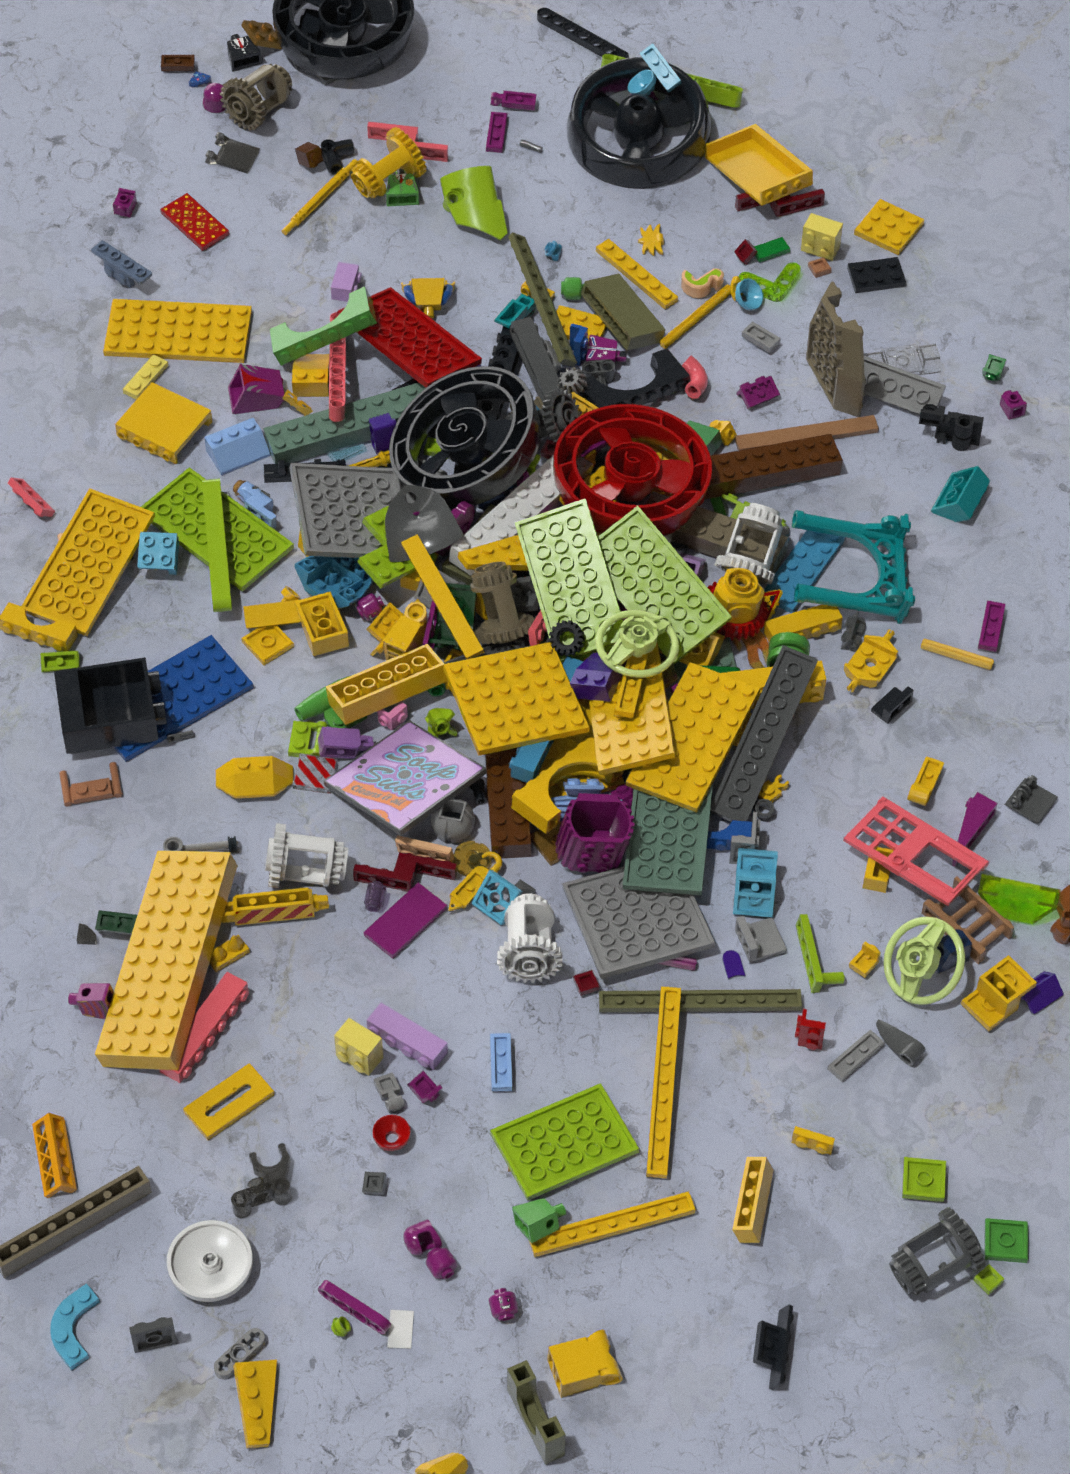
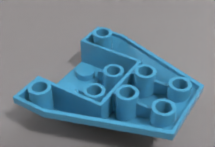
(336, 575)

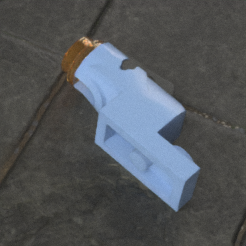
(256, 501)

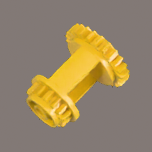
(403, 155)

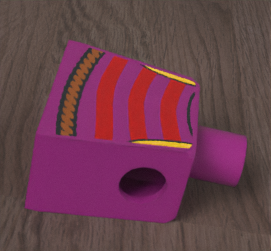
(93, 999)

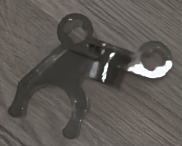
(268, 1186)

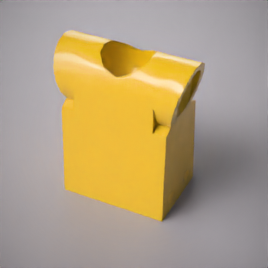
(407, 632)
(583, 1364)

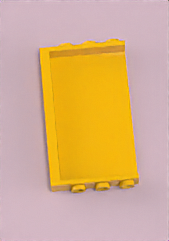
(759, 164)

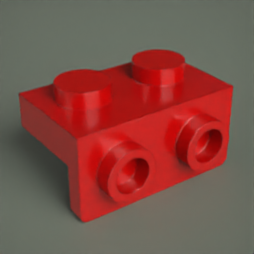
(809, 1032)

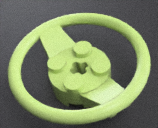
(636, 638)
(915, 971)

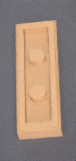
(424, 849)

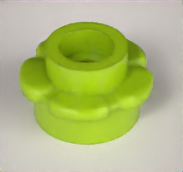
(340, 1326)

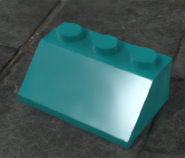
(961, 494)

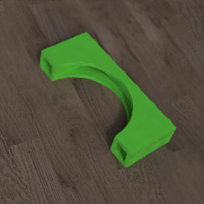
(356, 316)

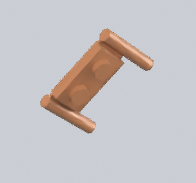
(91, 790)

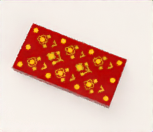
(194, 221)

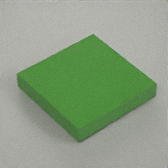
(1006, 1240)

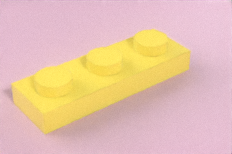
(148, 373)

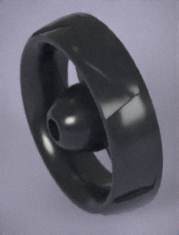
(344, 27)
(638, 126)
(467, 435)

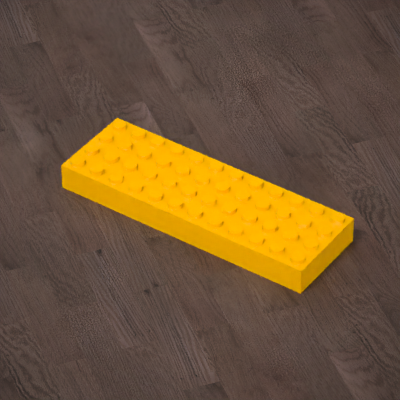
(166, 960)

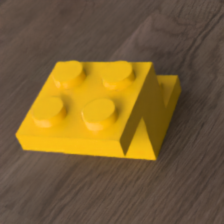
(998, 993)

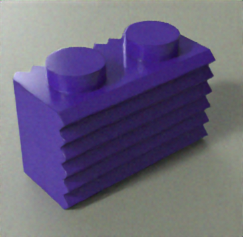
(381, 431)

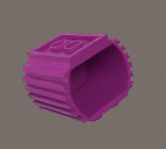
(594, 833)

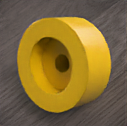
(289, 594)

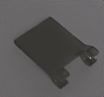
(232, 154)

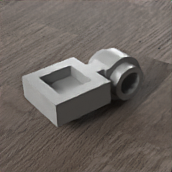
(388, 1087)

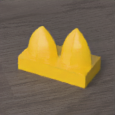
(228, 953)

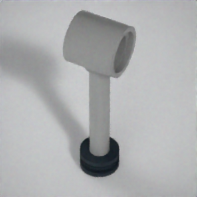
(176, 844)

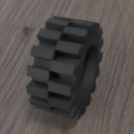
(567, 627)

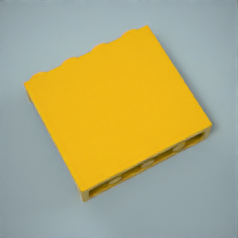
(162, 422)

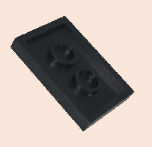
(876, 275)

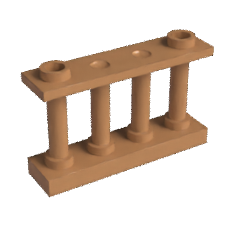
(973, 900)

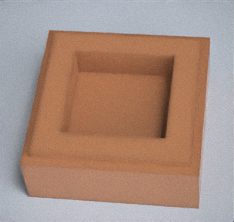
(819, 267)

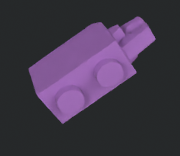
(342, 742)

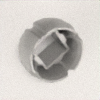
(451, 828)

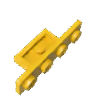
(383, 624)

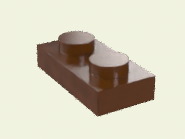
(177, 62)

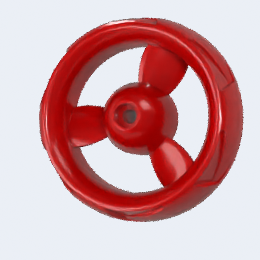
(633, 467)

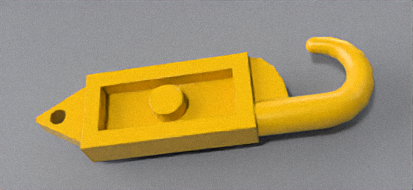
(467, 889)

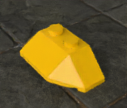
(254, 777)

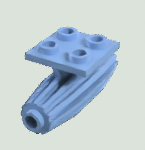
(573, 788)

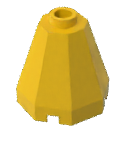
(448, 1464)

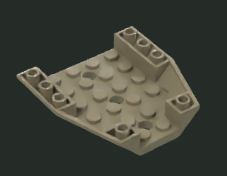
(837, 354)

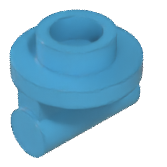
(553, 250)

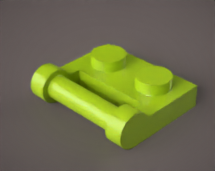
(301, 738)

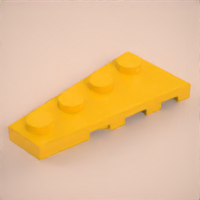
(256, 1395)

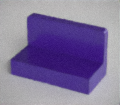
(1044, 993)

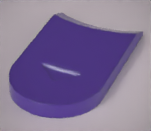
(732, 964)

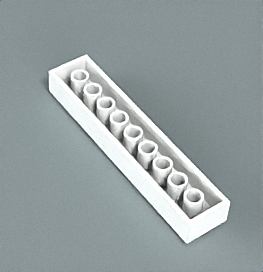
(529, 499)

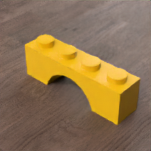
(57, 635)

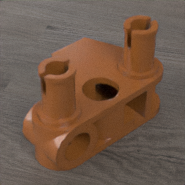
(1061, 927)

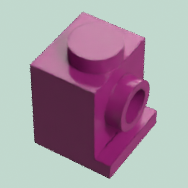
(124, 202)
(1011, 401)

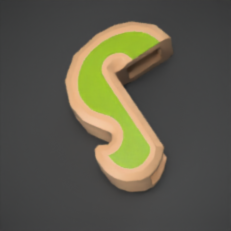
(702, 286)

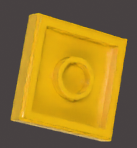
(267, 643)

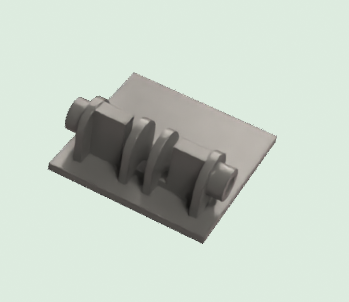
(1031, 799)

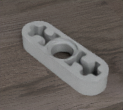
(246, 1338)

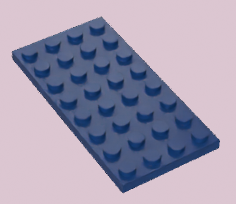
(193, 687)

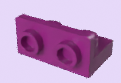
(758, 392)

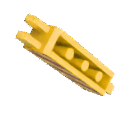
(274, 906)

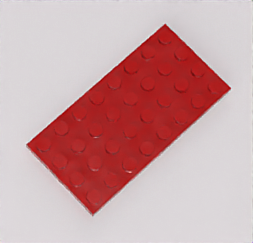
(415, 340)

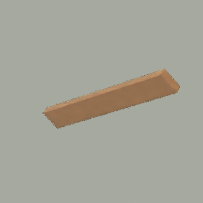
(838, 429)

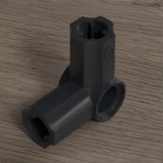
(331, 152)

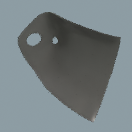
(433, 525)

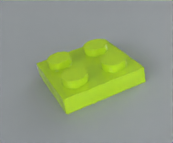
(923, 1179)

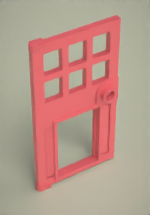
(903, 856)

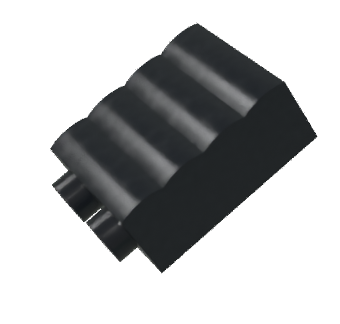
(108, 705)

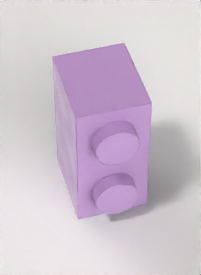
(345, 281)

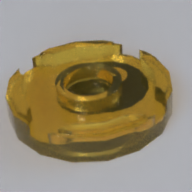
(469, 855)

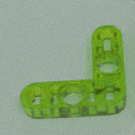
(772, 287)

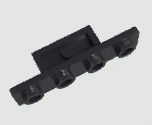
(772, 1346)

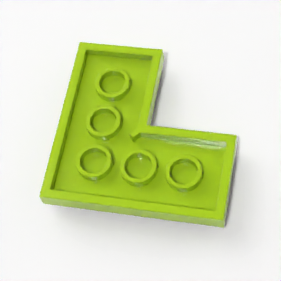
(377, 562)

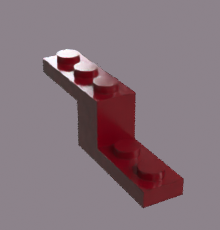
(784, 205)
(405, 871)

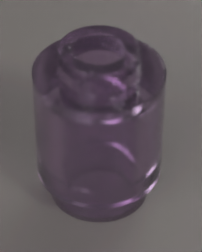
(375, 896)

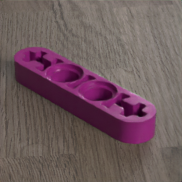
(354, 1307)

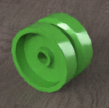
(788, 639)

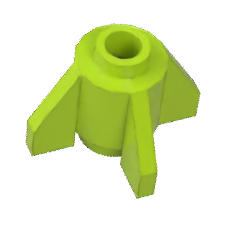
(439, 721)

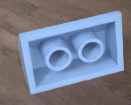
(236, 446)

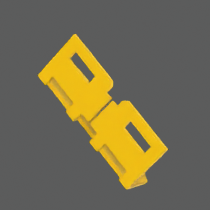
(299, 405)

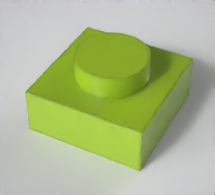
(988, 1279)

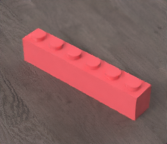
(209, 1021)

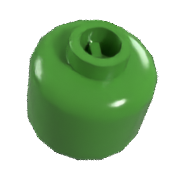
(572, 288)

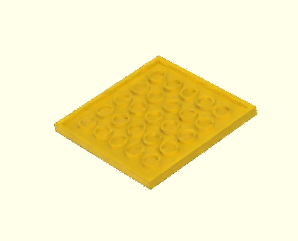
(515, 698)

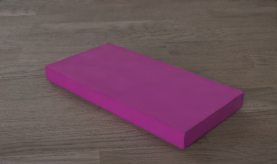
(405, 920)

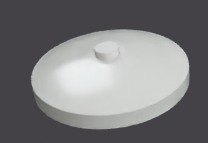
(209, 1261)

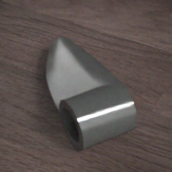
(903, 1044)

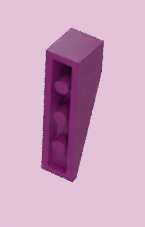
(977, 816)

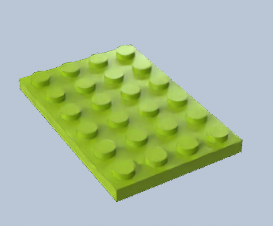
(564, 1141)

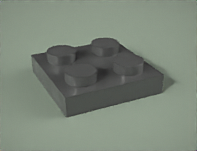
(153, 1334)

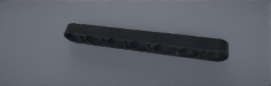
(578, 31)

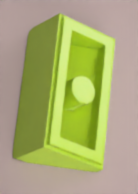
(59, 660)

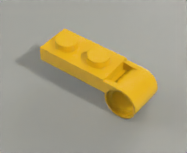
(925, 781)

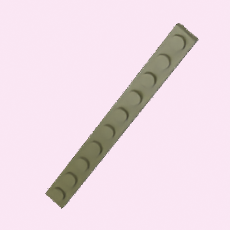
(542, 300)
(704, 1000)

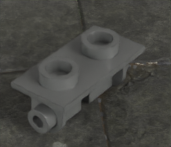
(849, 637)

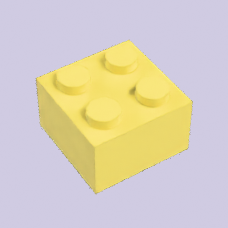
(821, 236)
(358, 1047)

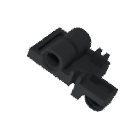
(954, 426)

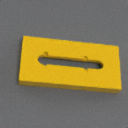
(213, 1125)

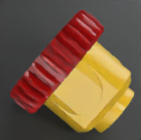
(743, 600)

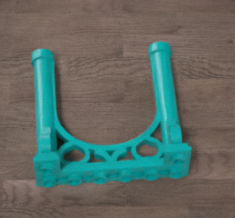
(888, 533)

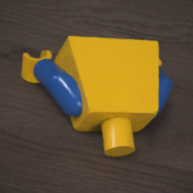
(428, 293)

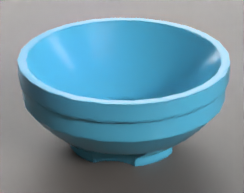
(642, 83)
(752, 292)

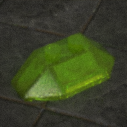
(1018, 899)

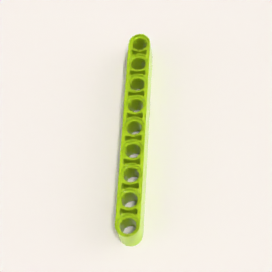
(713, 90)
(216, 545)

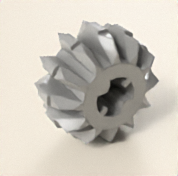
(572, 380)

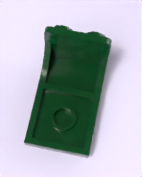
(467, 603)

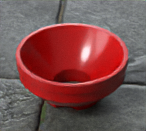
(391, 1125)

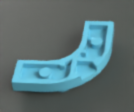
(64, 1321)

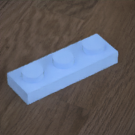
(501, 1062)

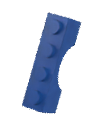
(722, 839)

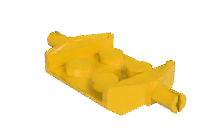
(875, 650)

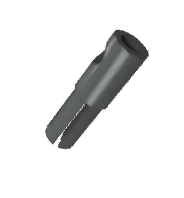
(529, 145)
(178, 736)

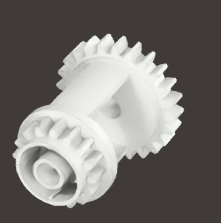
(760, 518)
(278, 852)
(529, 945)

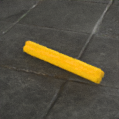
(957, 653)

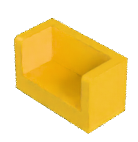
(876, 875)

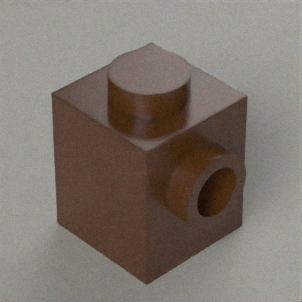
(309, 155)

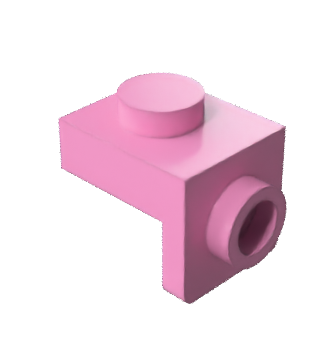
(394, 717)

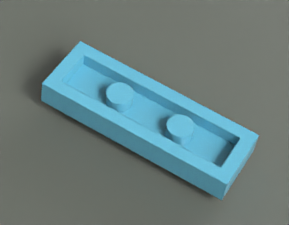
(660, 67)

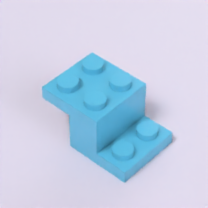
(755, 882)

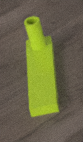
(809, 953)

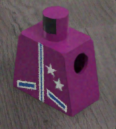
(604, 348)

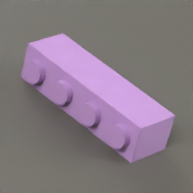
(407, 1036)

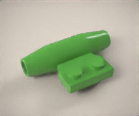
(318, 704)

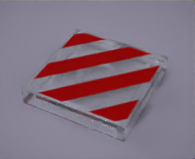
(312, 772)

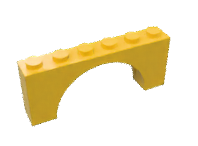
(534, 799)

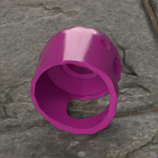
(212, 98)
(420, 1233)

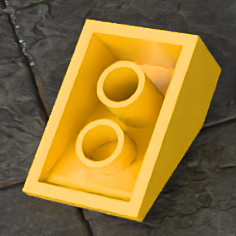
(311, 376)
(322, 624)

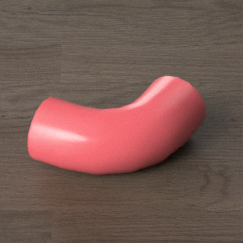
(698, 378)

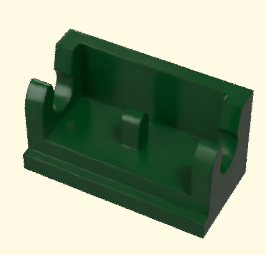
(115, 922)

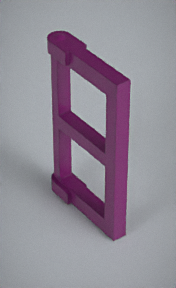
(430, 628)

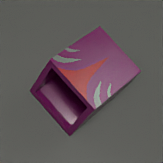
(255, 389)

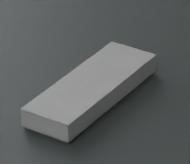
(856, 1055)

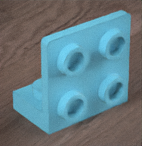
(158, 551)

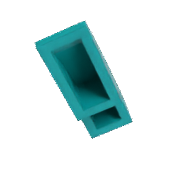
(515, 310)

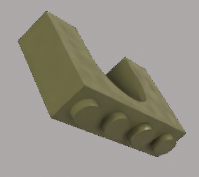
(545, 1432)

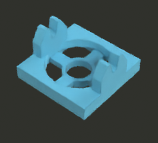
(484, 890)

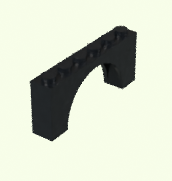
(668, 379)

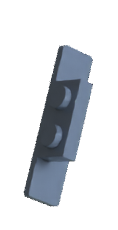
(120, 265)

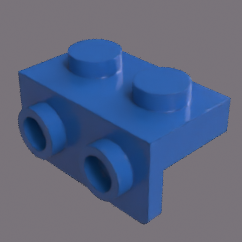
(579, 342)

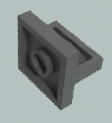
(524, 595)

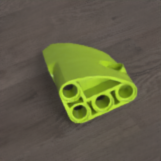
(474, 200)

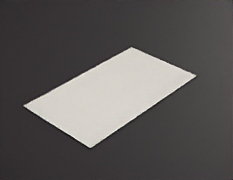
(401, 1329)

